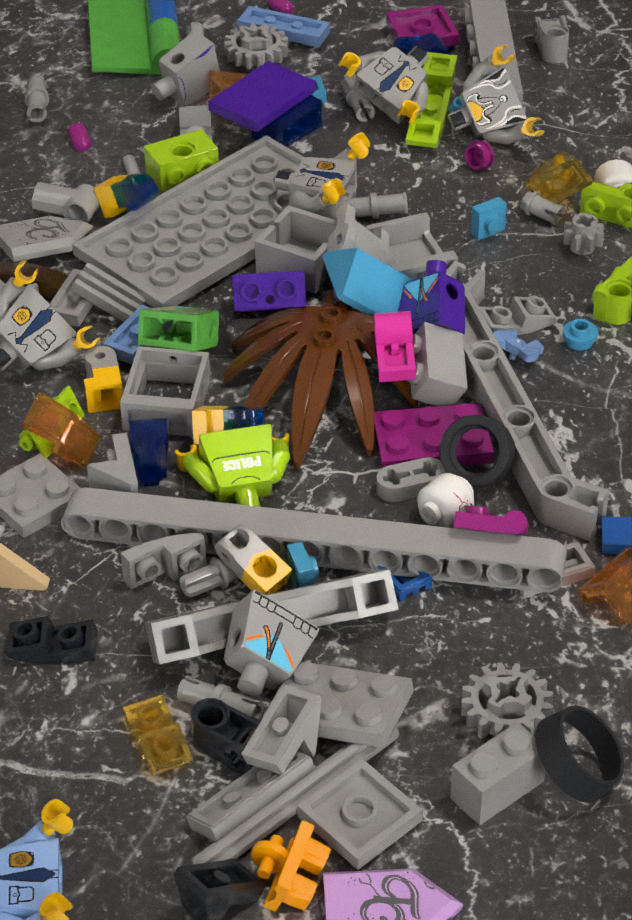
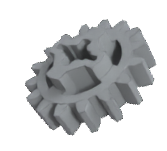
(255, 45)
(505, 700)

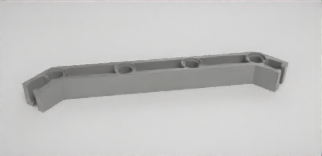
(541, 473)

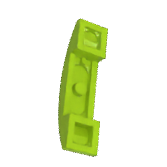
(431, 122)

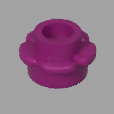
(479, 155)

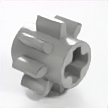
(583, 234)

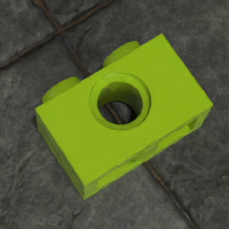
(179, 158)

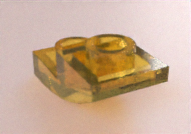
(157, 735)

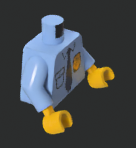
(34, 869)

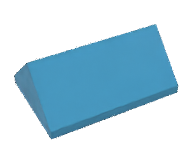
(364, 281)

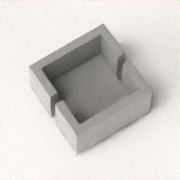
(296, 244)

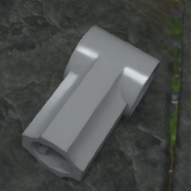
(71, 203)

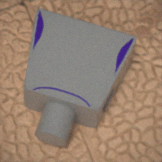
(187, 70)

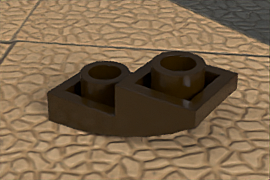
(47, 279)

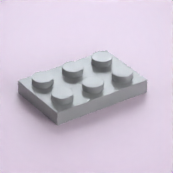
(354, 703)

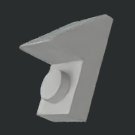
(195, 118)
(118, 471)
(286, 728)

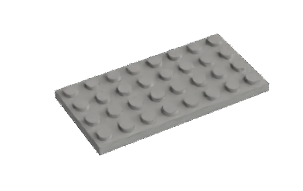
(195, 228)

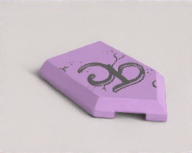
(386, 896)

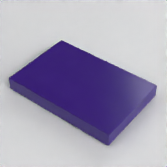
(262, 96)

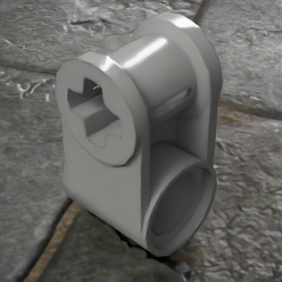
(551, 38)

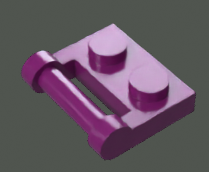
(479, 519)

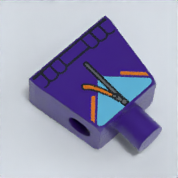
(435, 299)

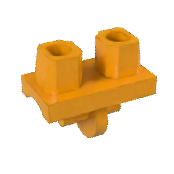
(300, 852)

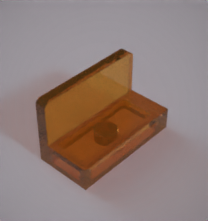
(614, 585)

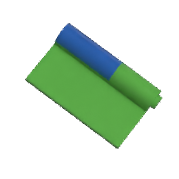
(131, 34)

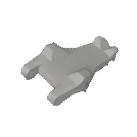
(353, 235)

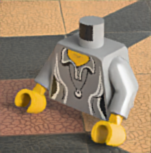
(493, 104)

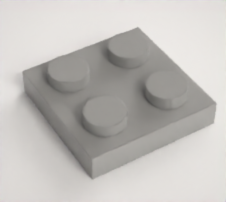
(34, 495)
(360, 813)

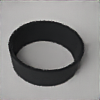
(563, 766)

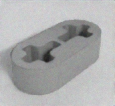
(407, 478)

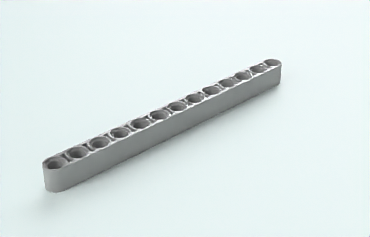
(332, 539)

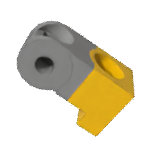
(103, 380)
(253, 561)

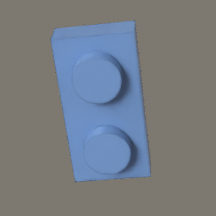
(125, 338)

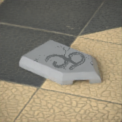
(41, 237)

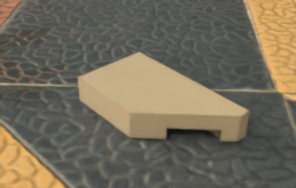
(18, 573)

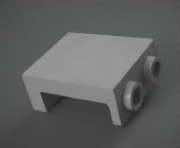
(413, 244)

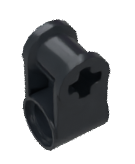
(222, 732)

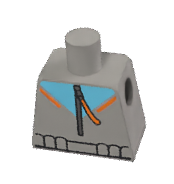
(265, 643)

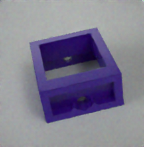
(283, 289)

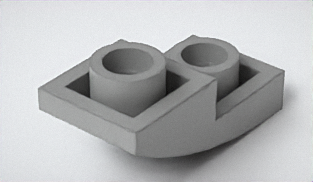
(523, 315)
(169, 555)

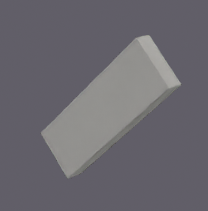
(246, 797)

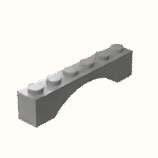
(318, 603)

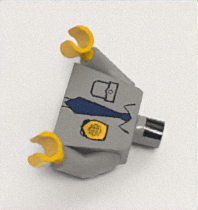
(391, 80)
(324, 183)
(33, 329)

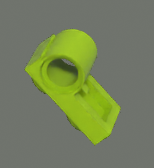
(608, 203)
(614, 296)

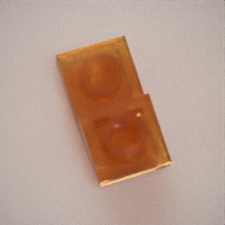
(61, 426)

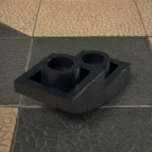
(41, 642)

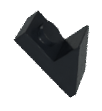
(214, 886)

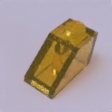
(559, 177)

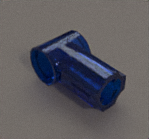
(149, 447)

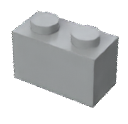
(439, 365)
(497, 774)

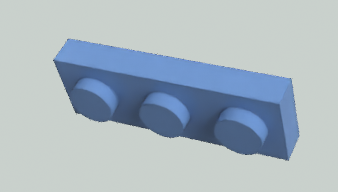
(296, 28)

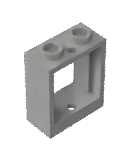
(157, 365)

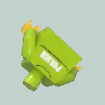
(237, 463)

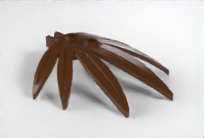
(323, 335)

